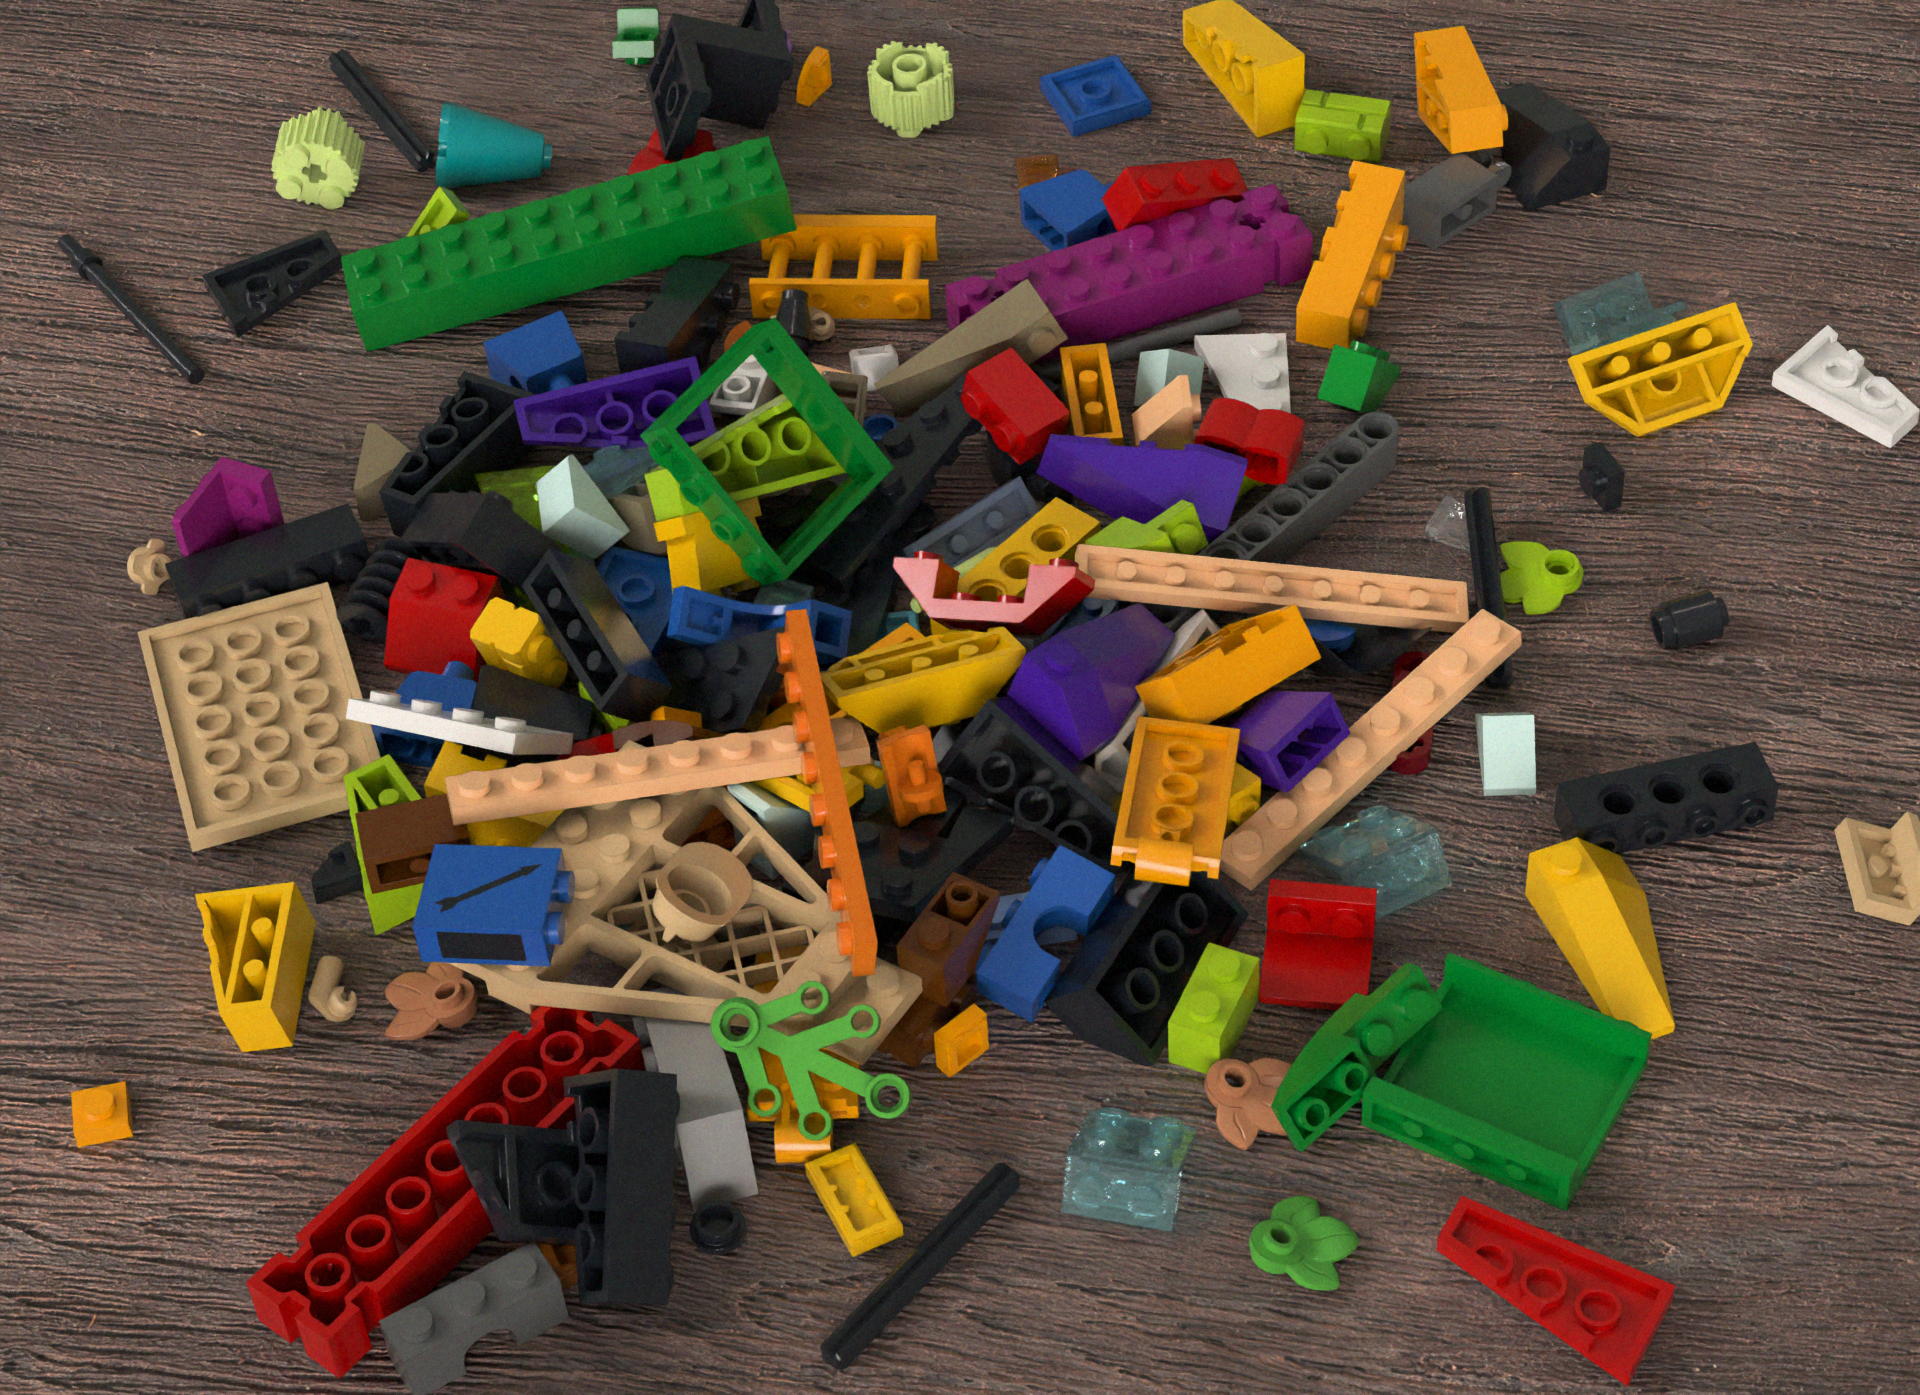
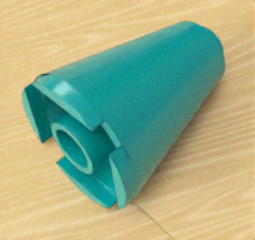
(486, 149)

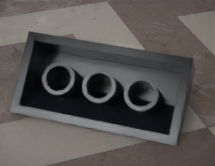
(1140, 961)

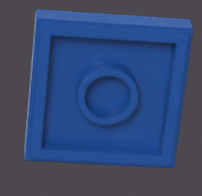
(1095, 95)

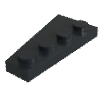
(872, 593)

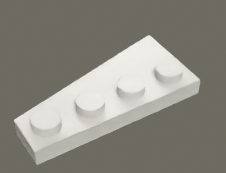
(459, 726)

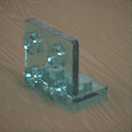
(1383, 853)

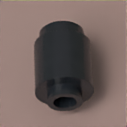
(1689, 620)

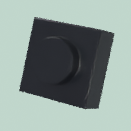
(1602, 477)

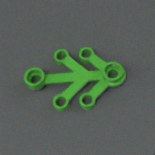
(802, 1054)

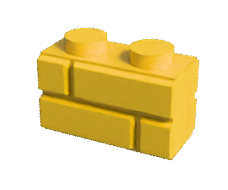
(518, 643)

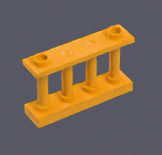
(851, 238)

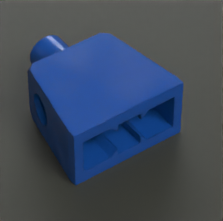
(1066, 210)
(537, 356)
(452, 689)

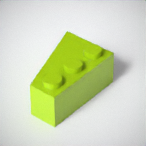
(367, 789)

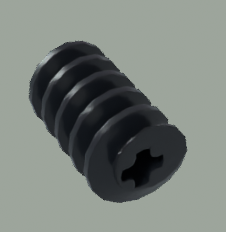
(367, 603)

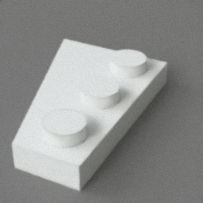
(1248, 367)
(1844, 389)

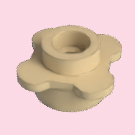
(148, 567)

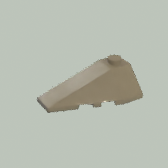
(1013, 320)

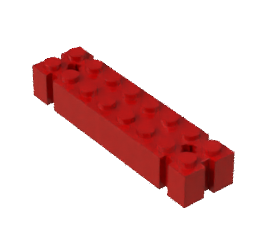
(414, 1205)

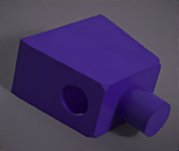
(1288, 735)

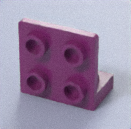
(227, 506)

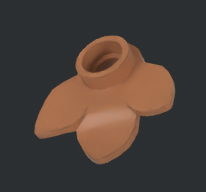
(430, 1000)
(1245, 1108)

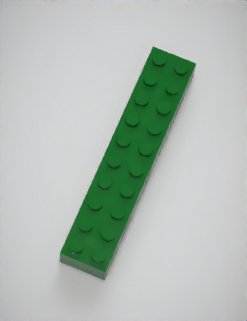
(567, 243)

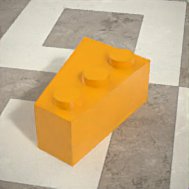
(1456, 92)
(1230, 668)

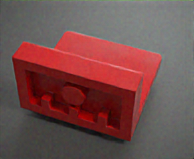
(1317, 944)

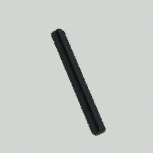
(382, 111)
(1486, 569)
(919, 1266)

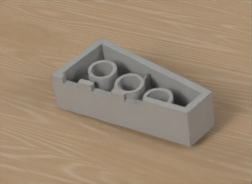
(710, 1121)

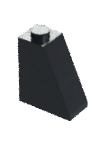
(541, 706)

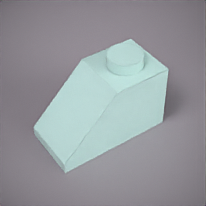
(780, 818)

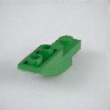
(1347, 1051)

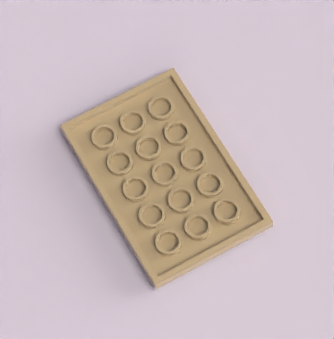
(257, 714)

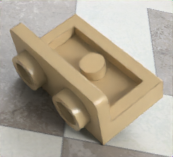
(1882, 867)

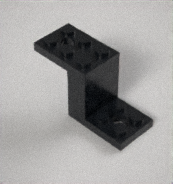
(717, 74)

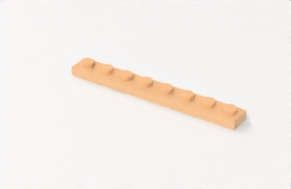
(1267, 586)
(1372, 746)
(641, 772)

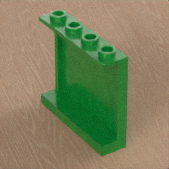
(1510, 1082)

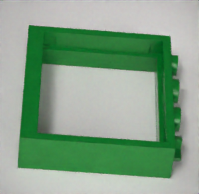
(821, 411)

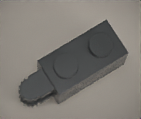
(1452, 196)

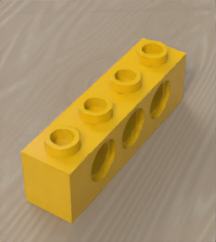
(1046, 536)

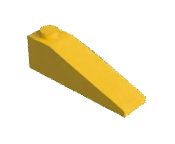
(1602, 929)

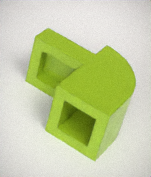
(1172, 531)

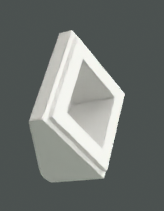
(873, 363)

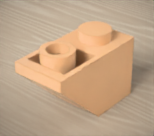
(1168, 416)

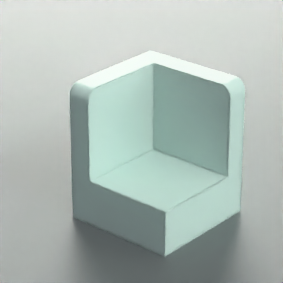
(1162, 366)

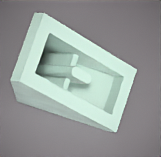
(577, 511)
(1506, 753)

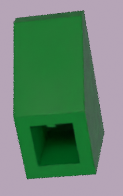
(1358, 377)

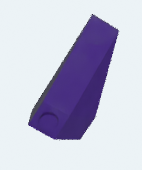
(613, 409)
(1146, 479)
(1087, 676)

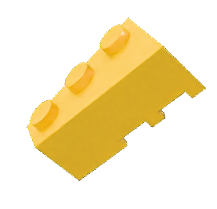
(258, 960)

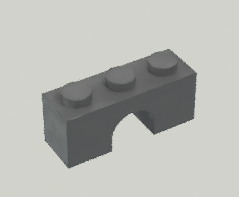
(435, 1332)

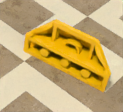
(1665, 371)
(924, 679)

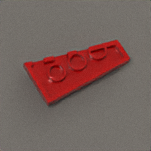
(1568, 1289)

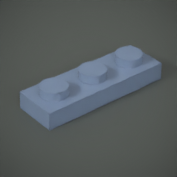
(980, 525)

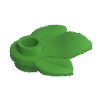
(1302, 1243)

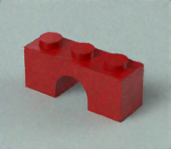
(1167, 188)

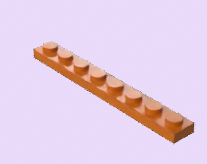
(829, 804)

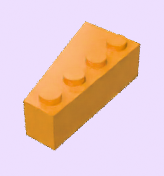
(1354, 258)

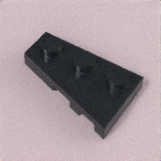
(271, 280)

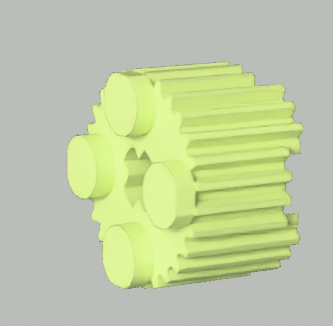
(911, 87)
(317, 159)

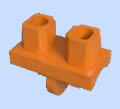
(910, 773)

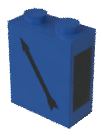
(493, 905)

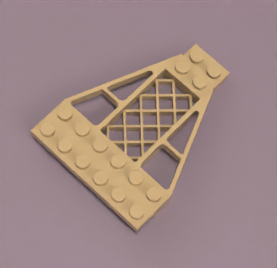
(618, 855)

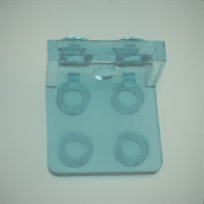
(1611, 314)
(1127, 1168)

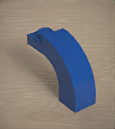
(709, 619)

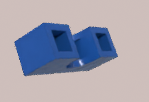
(1063, 894)

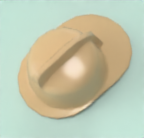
(700, 891)

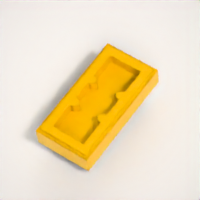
(854, 1199)

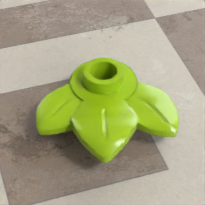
(1538, 576)

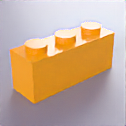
(1090, 392)

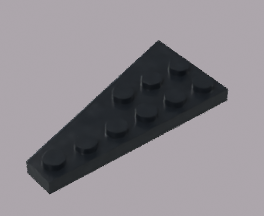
(916, 452)

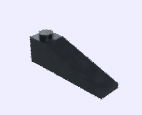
(1550, 149)

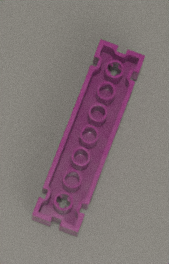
(1154, 269)

